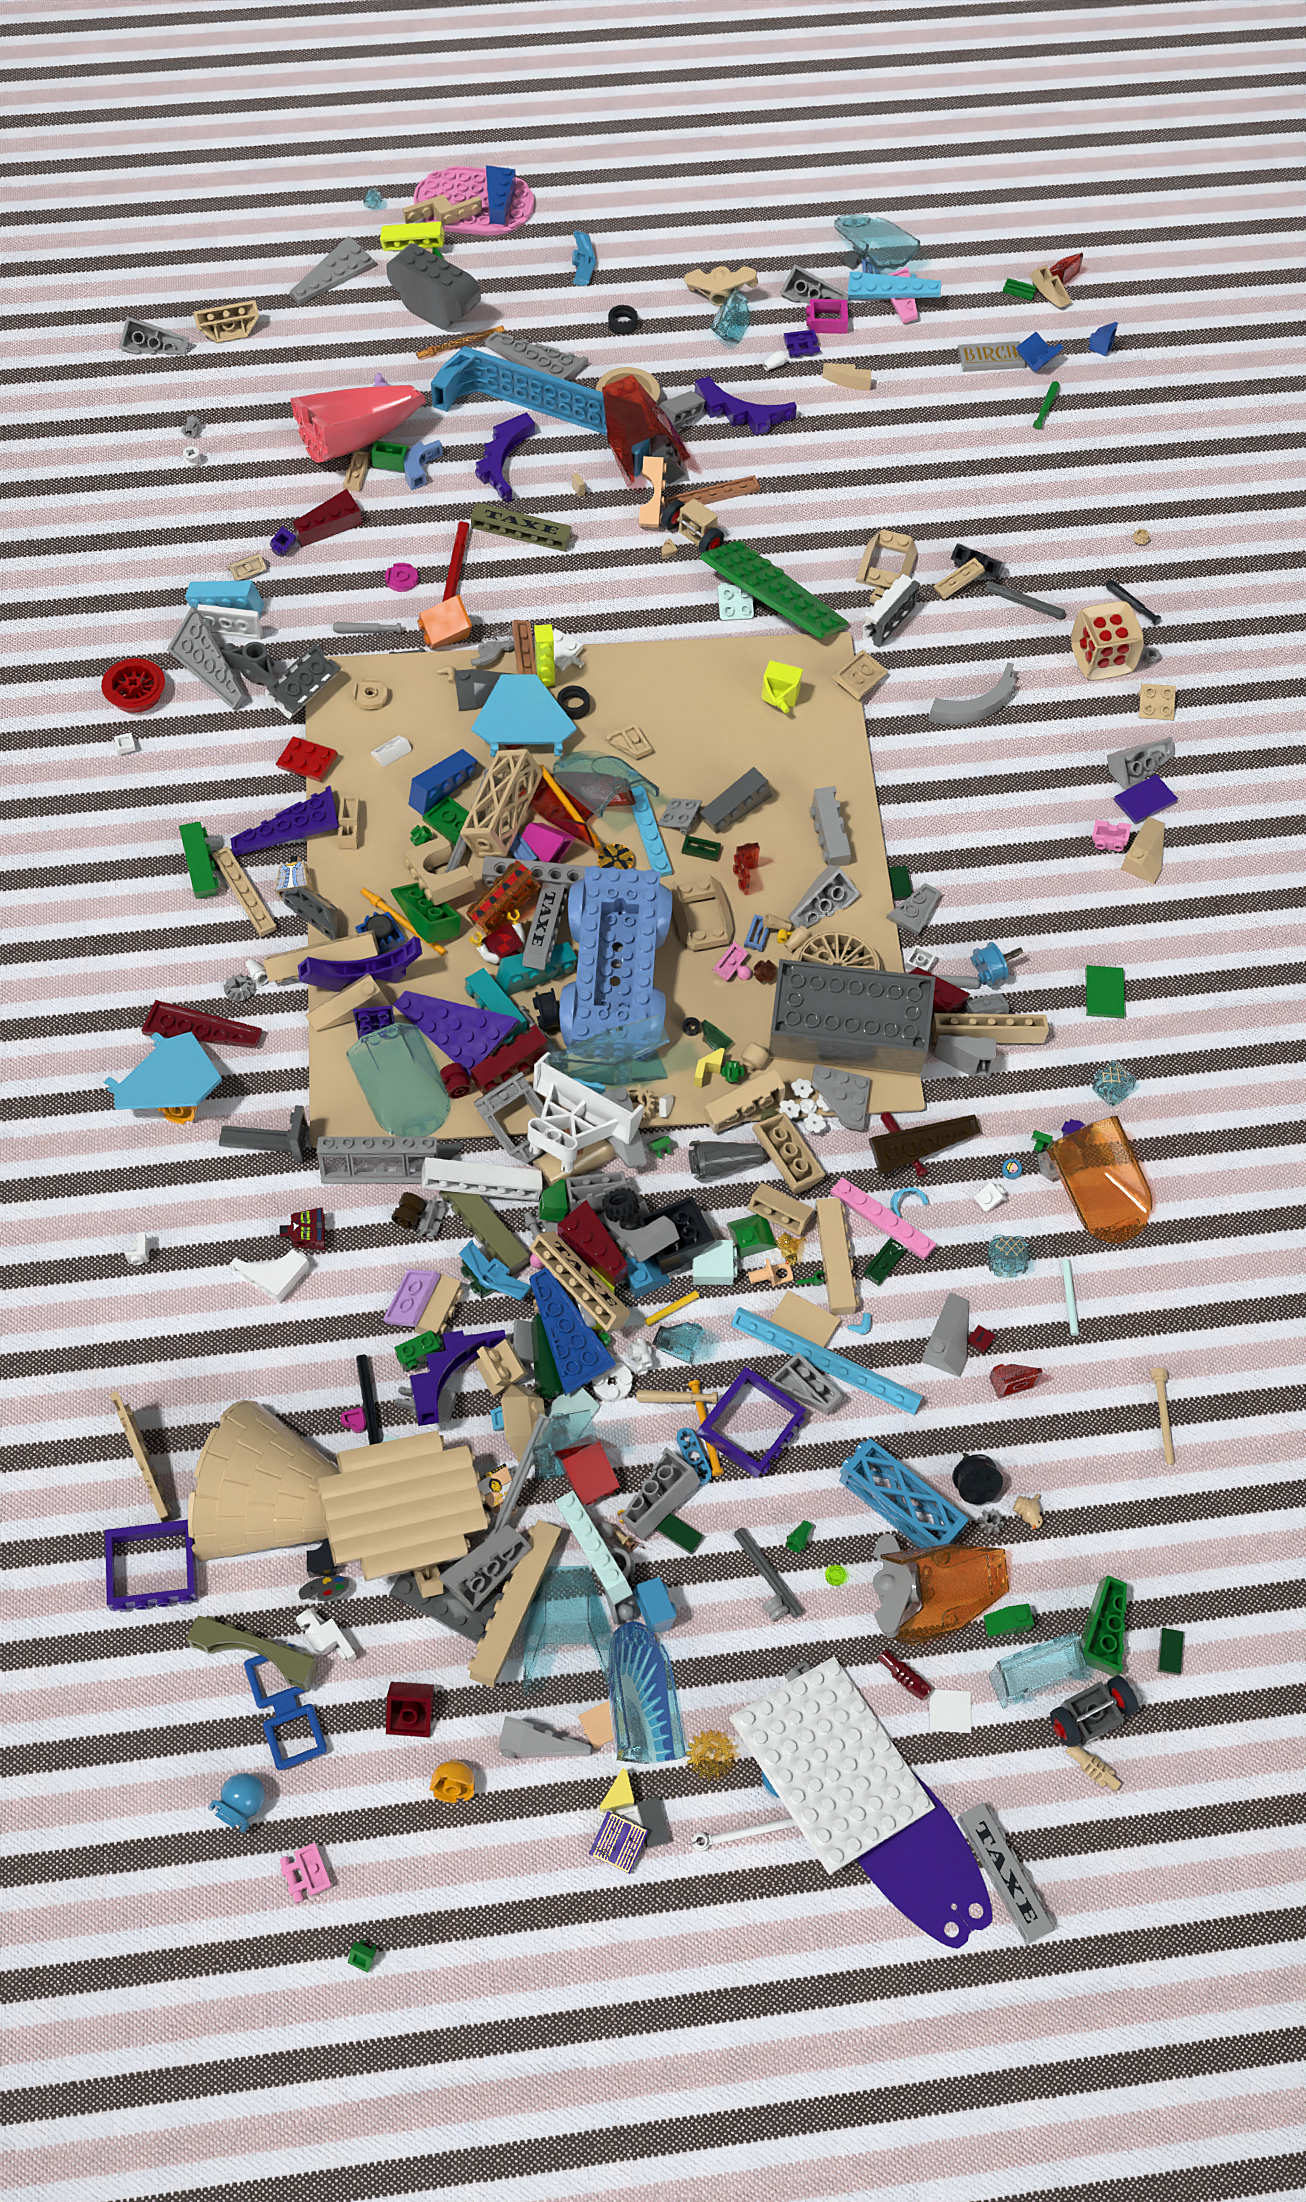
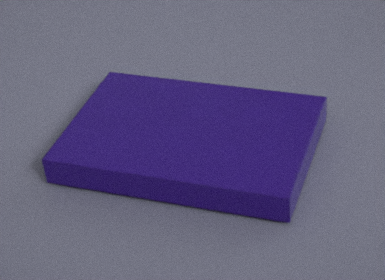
(1145, 799)

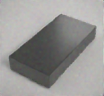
(653, 1820)

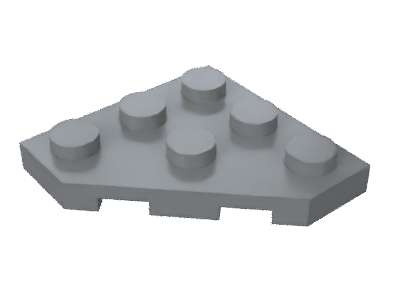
(843, 1094)

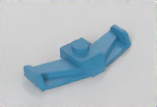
(583, 258)
(493, 1274)

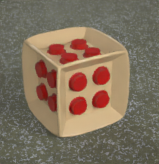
(1107, 640)

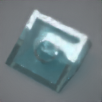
(684, 1341)

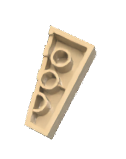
(745, 1102)

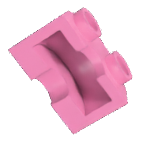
(1110, 836)

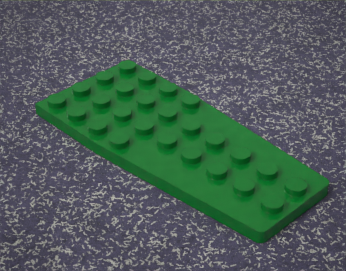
(774, 588)

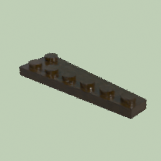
(911, 1144)

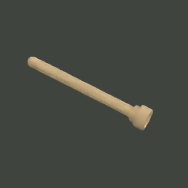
(1159, 1377)

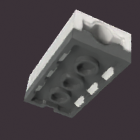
(890, 610)
(301, 681)

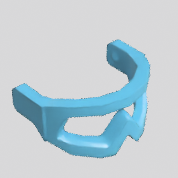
(894, 1200)

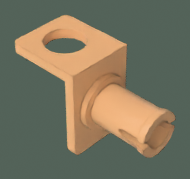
(769, 1273)

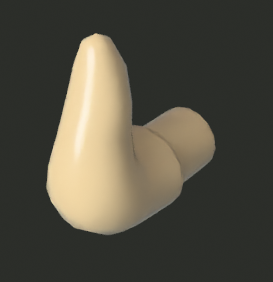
(450, 670)

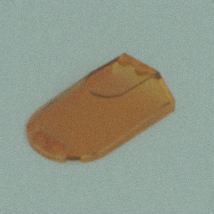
(1103, 1180)

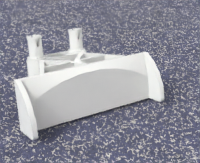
(583, 1103)

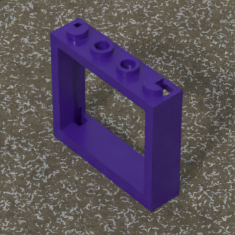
(731, 1451)
(146, 1532)

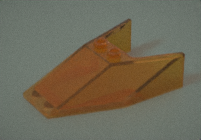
(954, 1587)

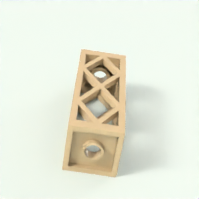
(482, 836)

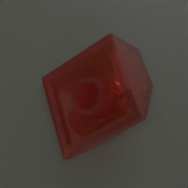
(1014, 1379)

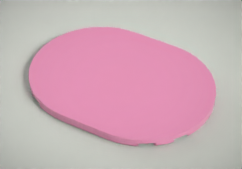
(464, 183)

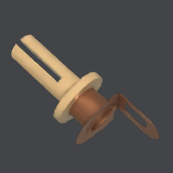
(626, 1541)

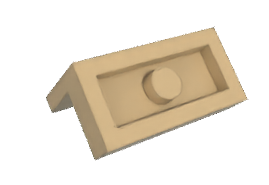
(246, 566)

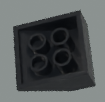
(692, 1231)

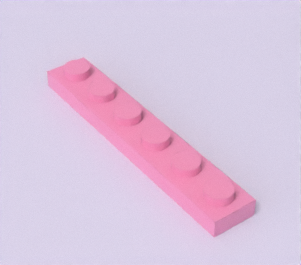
(883, 1218)

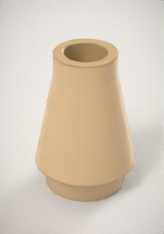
(797, 938)

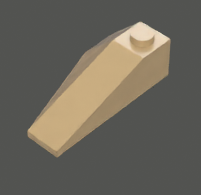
(1146, 851)

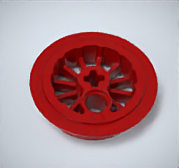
(139, 692)

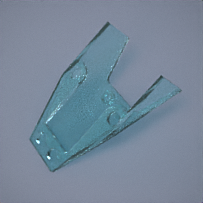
(611, 1054)
(566, 1613)

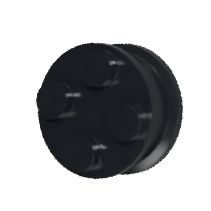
(548, 1010)
(977, 1479)

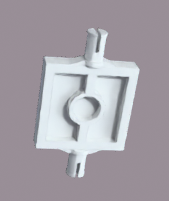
(565, 651)

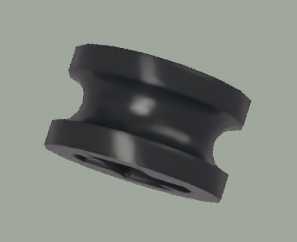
(694, 1022)

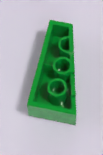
(198, 859)
(1105, 1627)

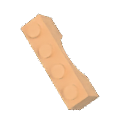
(653, 471)

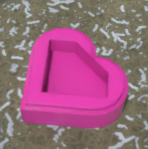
(354, 1419)

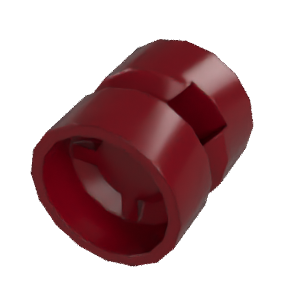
(455, 1080)

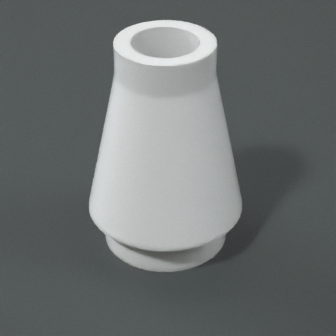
(777, 359)
(257, 972)

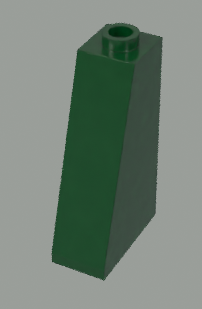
(545, 1371)

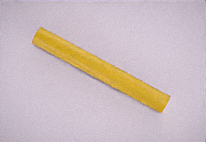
(671, 1308)

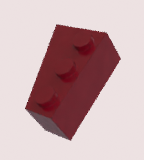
(946, 995)

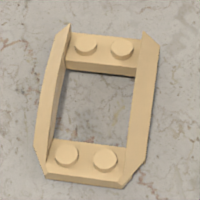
(890, 541)
(699, 891)

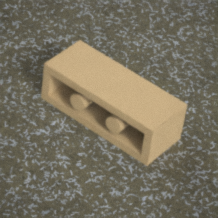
(780, 1209)
(440, 1306)

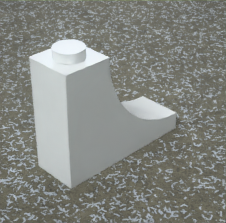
(276, 1277)

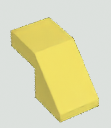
(710, 1063)

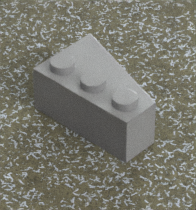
(683, 409)
(593, 1188)
(806, 1385)

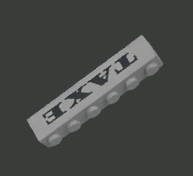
(544, 925)
(1005, 1873)

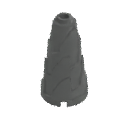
(715, 1157)

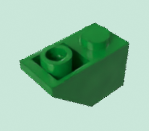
(553, 1202)

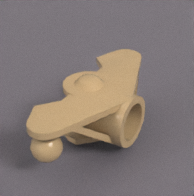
(720, 282)

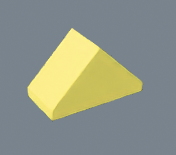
(619, 1795)

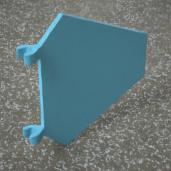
(522, 713)
(170, 1076)

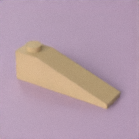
(339, 1008)

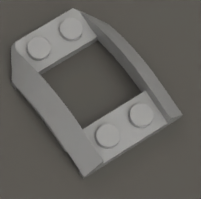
(499, 1098)

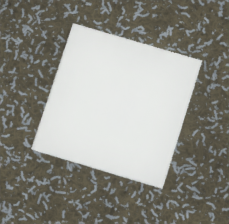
(950, 1710)

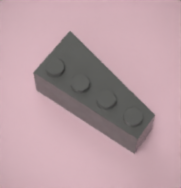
(737, 800)

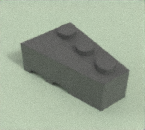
(665, 448)

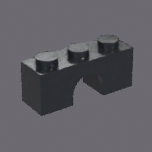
(992, 566)
(320, 1561)

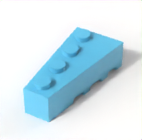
(225, 594)

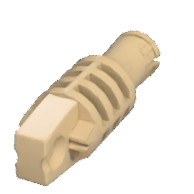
(1094, 1767)

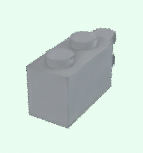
(445, 1404)

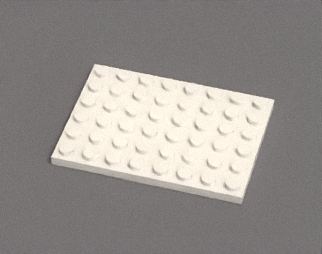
(831, 1764)

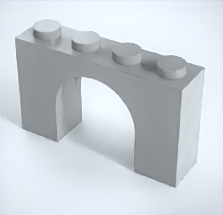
(641, 1242)

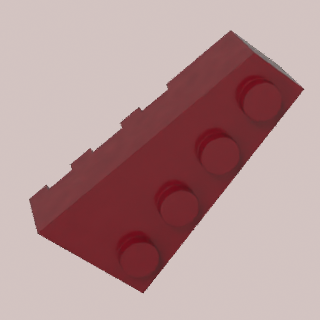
(592, 1242)

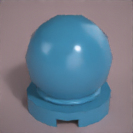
(240, 1799)

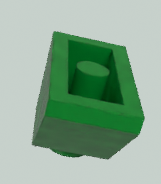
(1009, 1620)

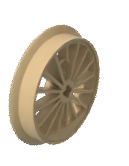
(836, 937)

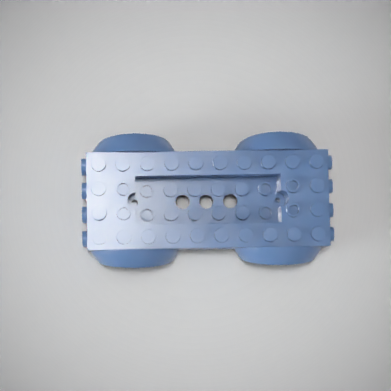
(606, 910)

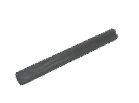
(1025, 600)
(768, 1572)

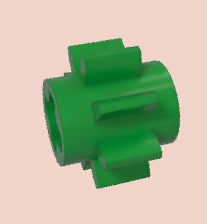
(420, 835)
(732, 1071)

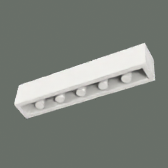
(481, 1179)

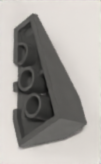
(474, 687)

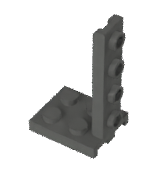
(267, 1139)

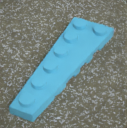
(886, 286)

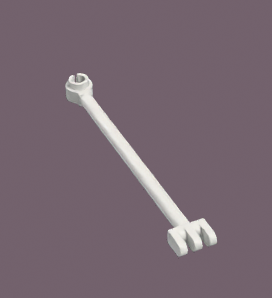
(741, 1833)

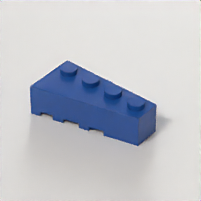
(500, 190)
(441, 780)

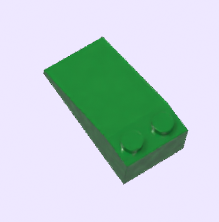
(429, 921)

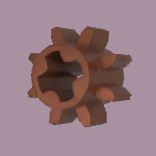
(764, 971)

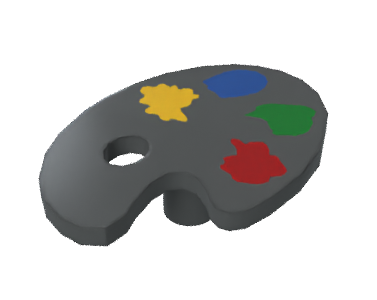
(326, 1587)

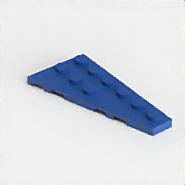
(574, 1346)

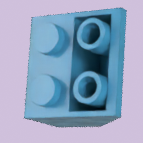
(655, 1605)

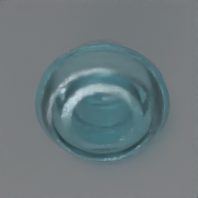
(372, 199)

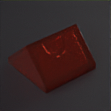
(1067, 267)

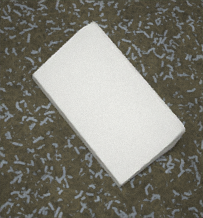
(391, 751)

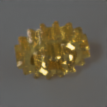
(718, 1751)

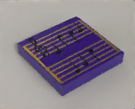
(618, 1842)

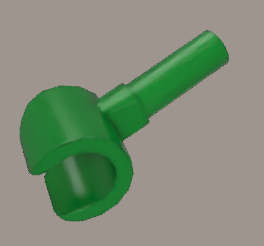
(814, 1279)

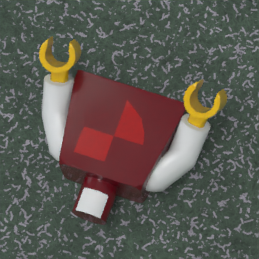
(503, 942)

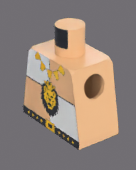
(495, 1487)

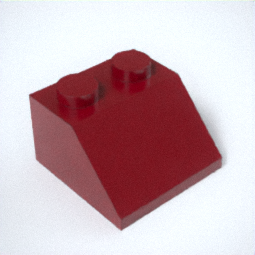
(409, 1709)

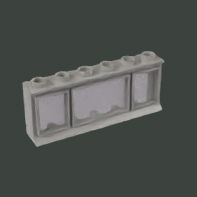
(374, 1159)

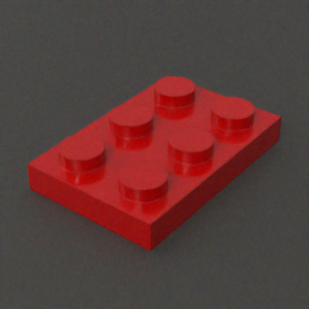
(306, 759)

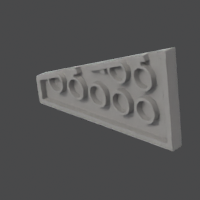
(537, 356)

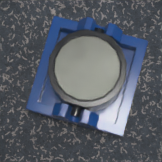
(385, 930)

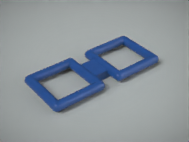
(285, 1710)

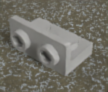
(988, 1005)

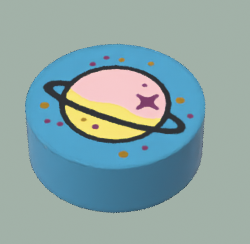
(1011, 1169)

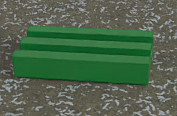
(1019, 289)

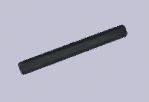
(368, 1399)

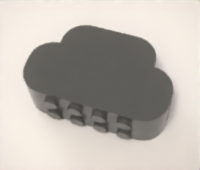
(432, 286)

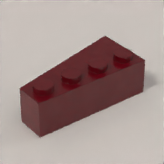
(328, 519)
(510, 1060)

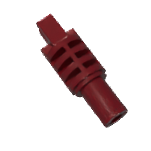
(905, 1675)

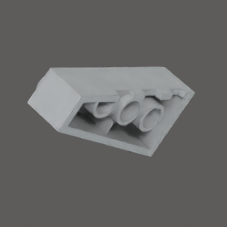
(830, 827)
(660, 1494)

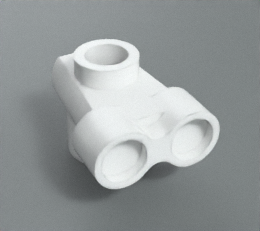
(642, 1354)

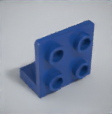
(1037, 352)

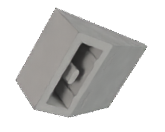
(967, 1054)

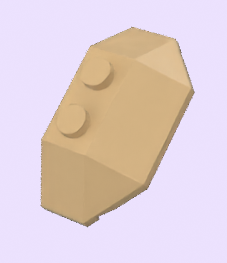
(227, 321)
(520, 1416)

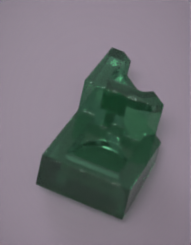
(714, 1037)

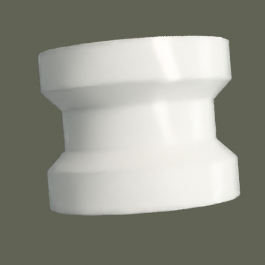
(192, 456)

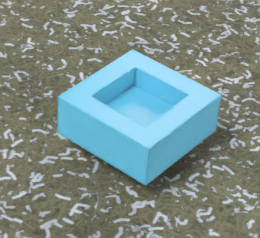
(497, 1419)

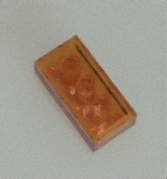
(504, 896)

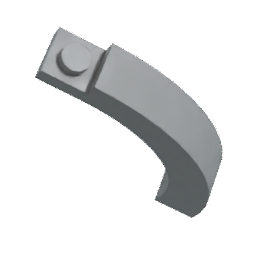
(975, 709)

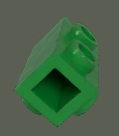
(414, 1351)

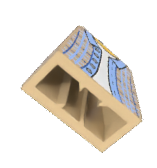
(293, 876)

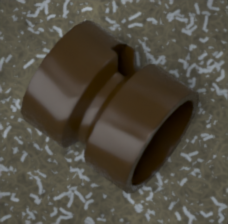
(409, 1208)

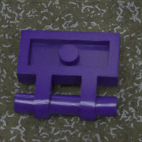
(801, 339)

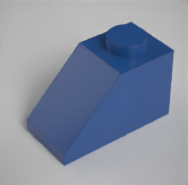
(1103, 339)

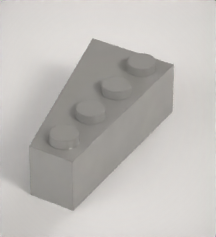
(485, 1567)

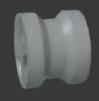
(775, 1608)

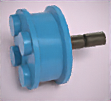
(992, 963)

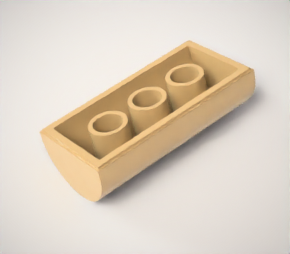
(789, 1152)
(591, 1159)

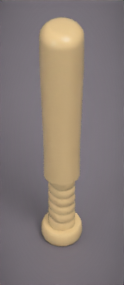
(674, 1396)

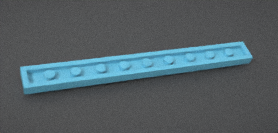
(827, 1361)

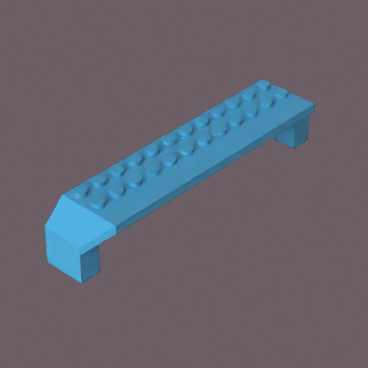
(480, 372)

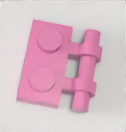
(312, 1870)

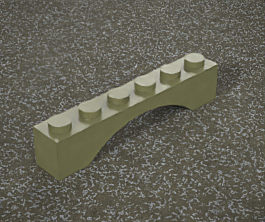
(214, 1637)

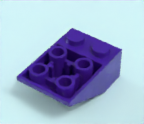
(373, 1019)

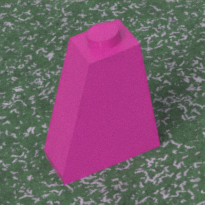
(547, 842)

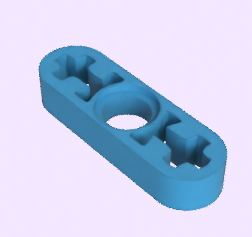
(693, 1441)

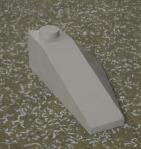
(803, 286)
(150, 339)
(1138, 762)
(524, 1741)

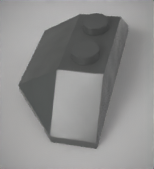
(314, 910)

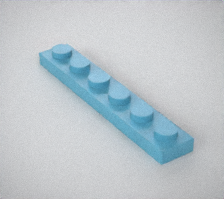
(649, 833)

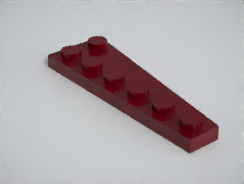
(175, 1020)

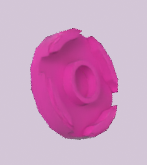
(401, 577)

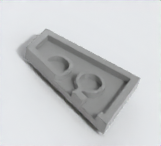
(915, 909)

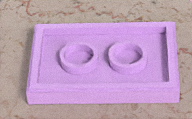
(411, 1297)

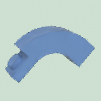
(416, 458)

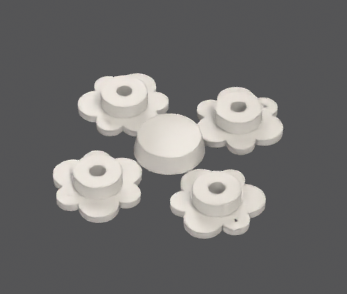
(807, 1106)

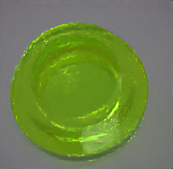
(835, 1575)

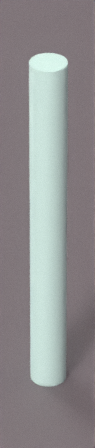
(1070, 1297)

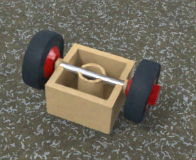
(694, 523)

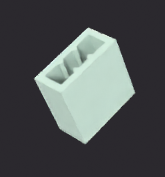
(715, 1264)

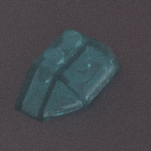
(732, 318)

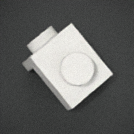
(990, 1196)

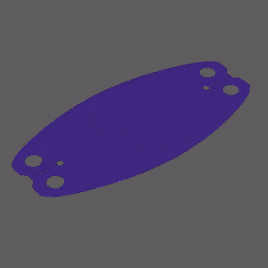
(927, 1872)

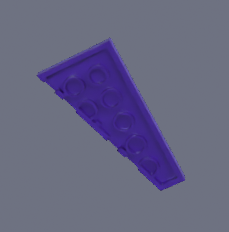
(290, 824)

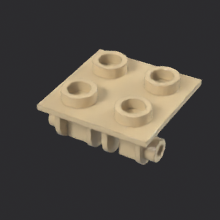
(1157, 701)

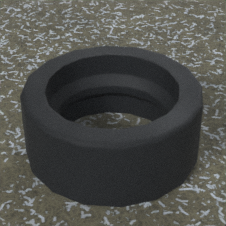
(622, 311)
(578, 692)

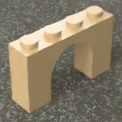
(437, 887)

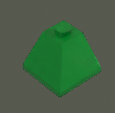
(751, 1235)

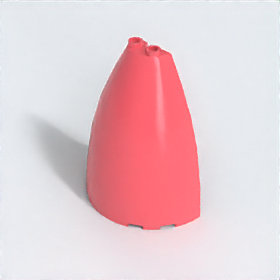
(352, 418)

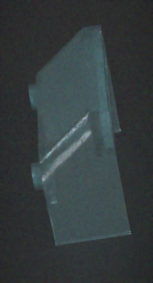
(561, 1433)
(1037, 1667)

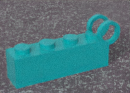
(492, 998)

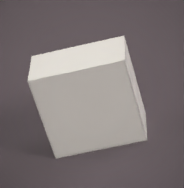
(920, 958)

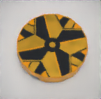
(615, 856)

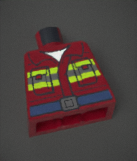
(306, 1229)

